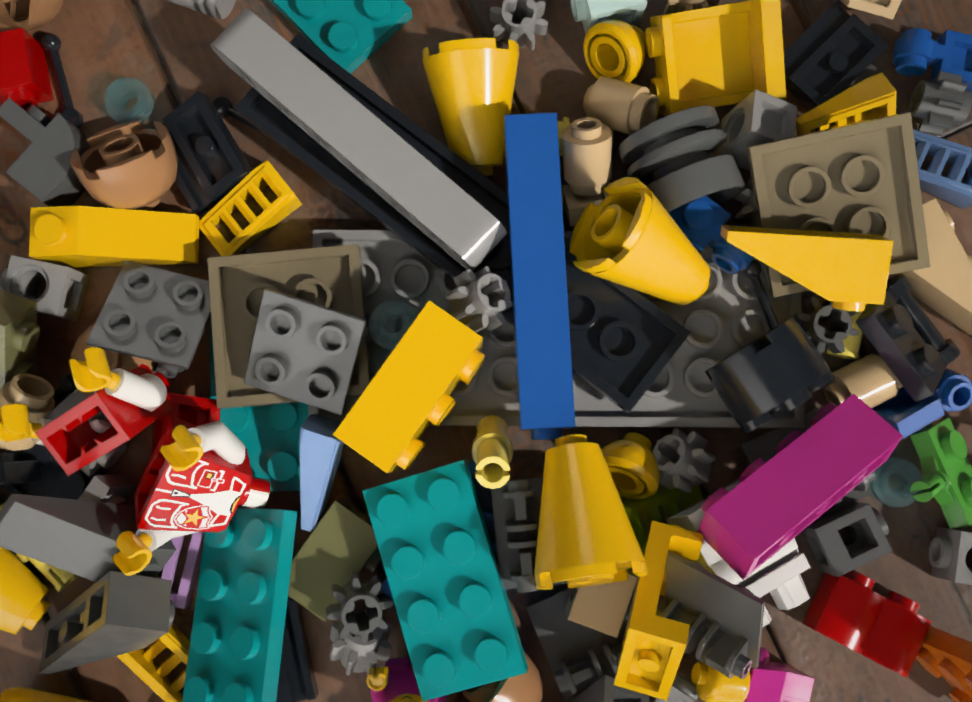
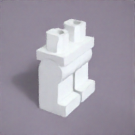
(777, 575)

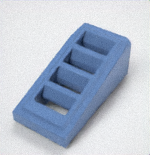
(943, 152)
(318, 466)

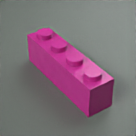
(796, 484)

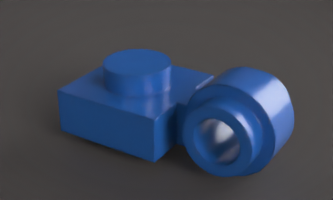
(948, 54)
(702, 226)
(910, 417)

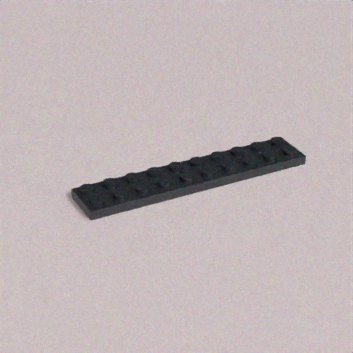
(615, 331)

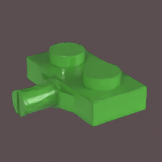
(945, 471)

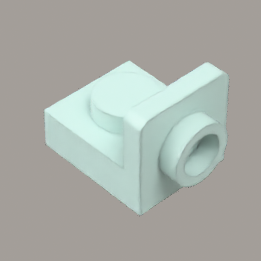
(596, 11)

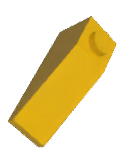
(111, 235)
(834, 265)

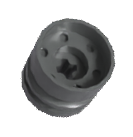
(677, 158)

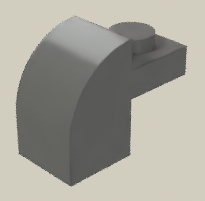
(45, 163)

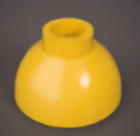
(614, 50)
(633, 466)

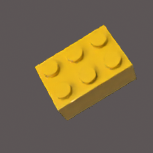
(412, 390)

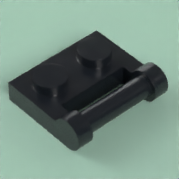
(907, 339)

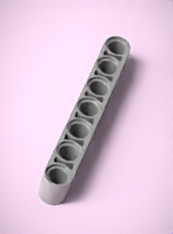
(359, 140)

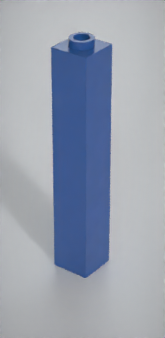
(538, 275)

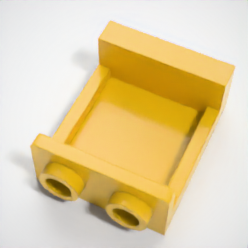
(716, 55)
(651, 642)

